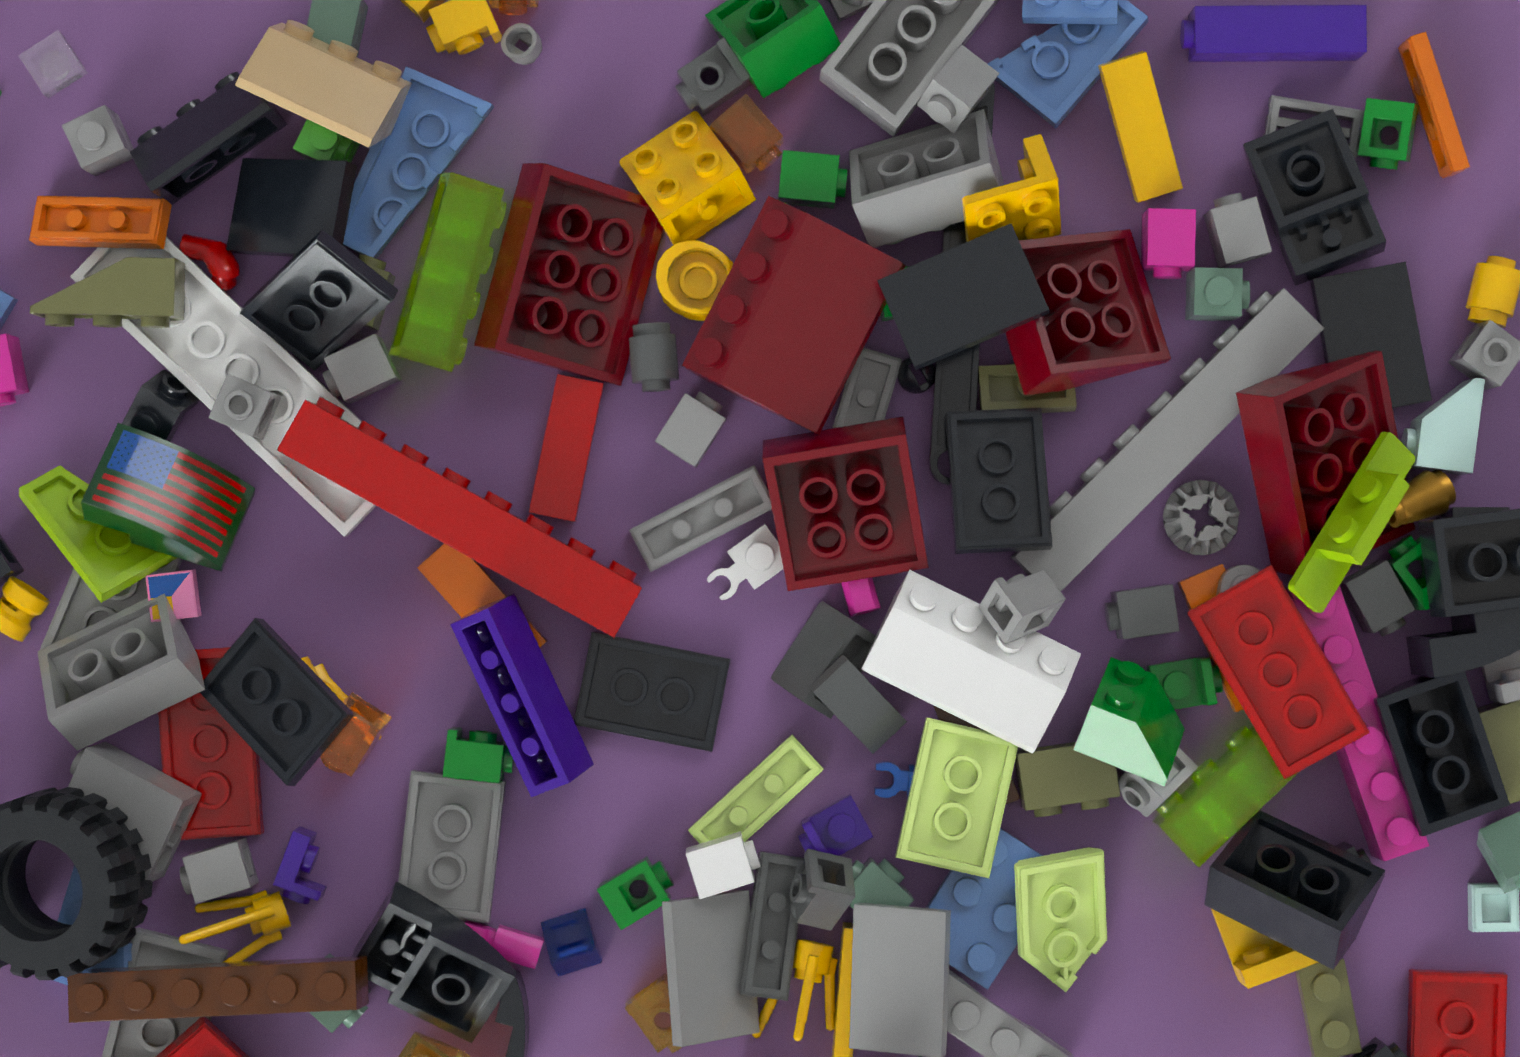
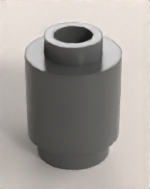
(653, 356)

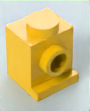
(462, 26)

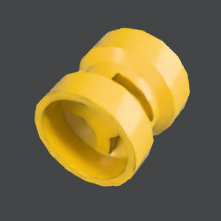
(19, 607)

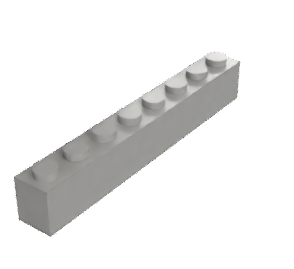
(1171, 436)

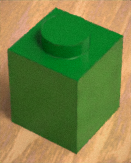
(811, 179)

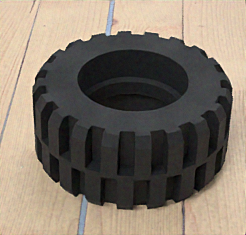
(109, 873)

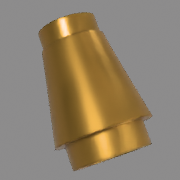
(1426, 497)

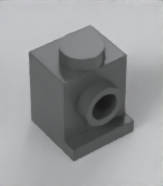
(731, 81)
(822, 889)

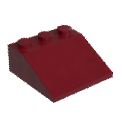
(1098, 314)
(844, 504)

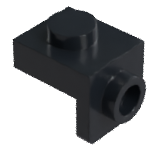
(160, 406)

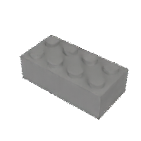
(897, 54)

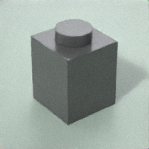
(1376, 598)
(1142, 611)

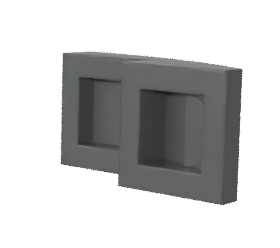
(857, 704)

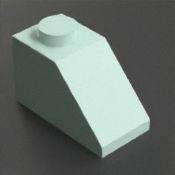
(1448, 431)

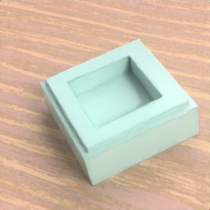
(1492, 909)

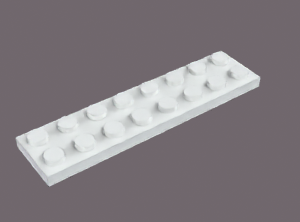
(222, 342)

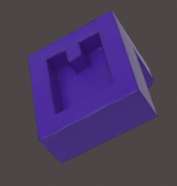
(835, 828)
(299, 858)

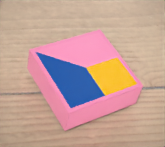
(180, 591)

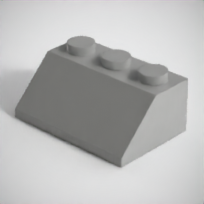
(920, 179)
(118, 672)

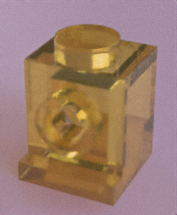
(646, 1006)

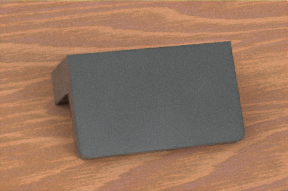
(818, 645)

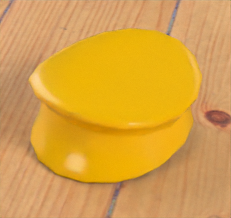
(691, 277)

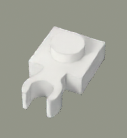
(755, 559)

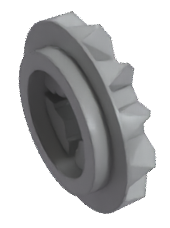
(1181, 526)

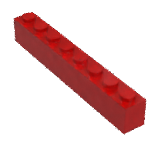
(460, 517)

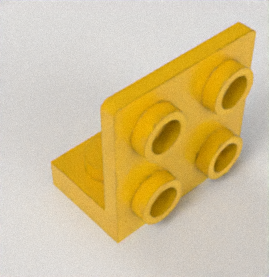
(688, 179)
(1027, 204)
(1256, 956)

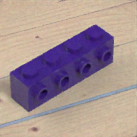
(522, 695)

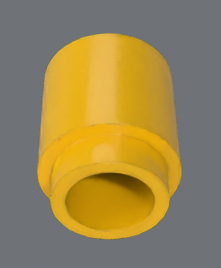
(1493, 291)

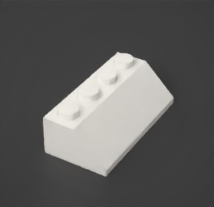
(954, 659)

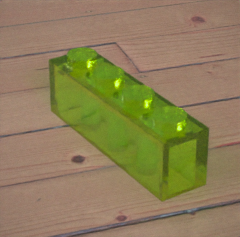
(448, 272)
(1221, 797)

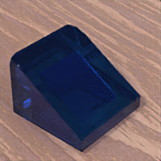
(571, 942)

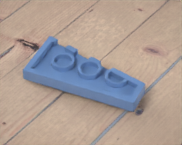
(408, 163)

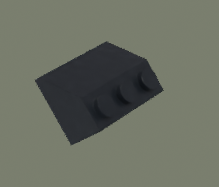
(204, 139)
(1441, 751)
(1293, 888)

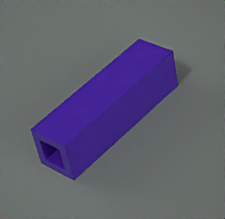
(1275, 33)

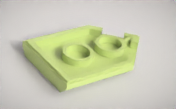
(1061, 911)

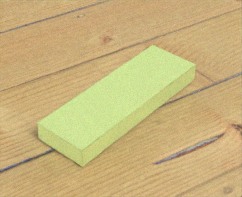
(759, 793)

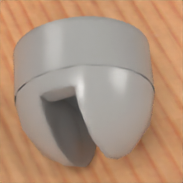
(528, 36)

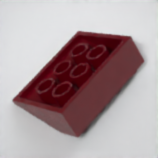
(570, 274)
(792, 315)
(1307, 443)

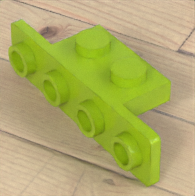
(1354, 522)

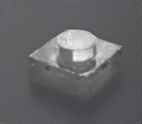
(53, 64)

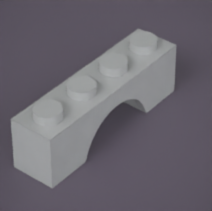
(991, 1028)

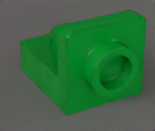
(1189, 681)

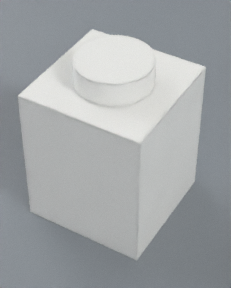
(722, 864)

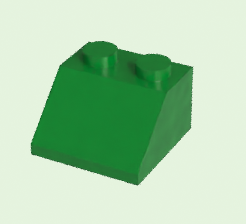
(775, 38)
(1132, 723)

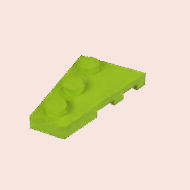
(97, 553)

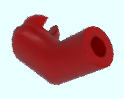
(217, 259)

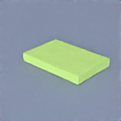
(956, 798)

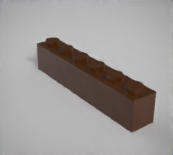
(218, 989)

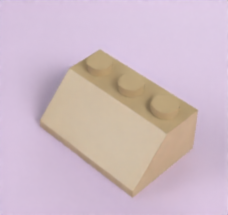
(325, 83)

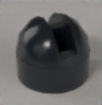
(908, 380)

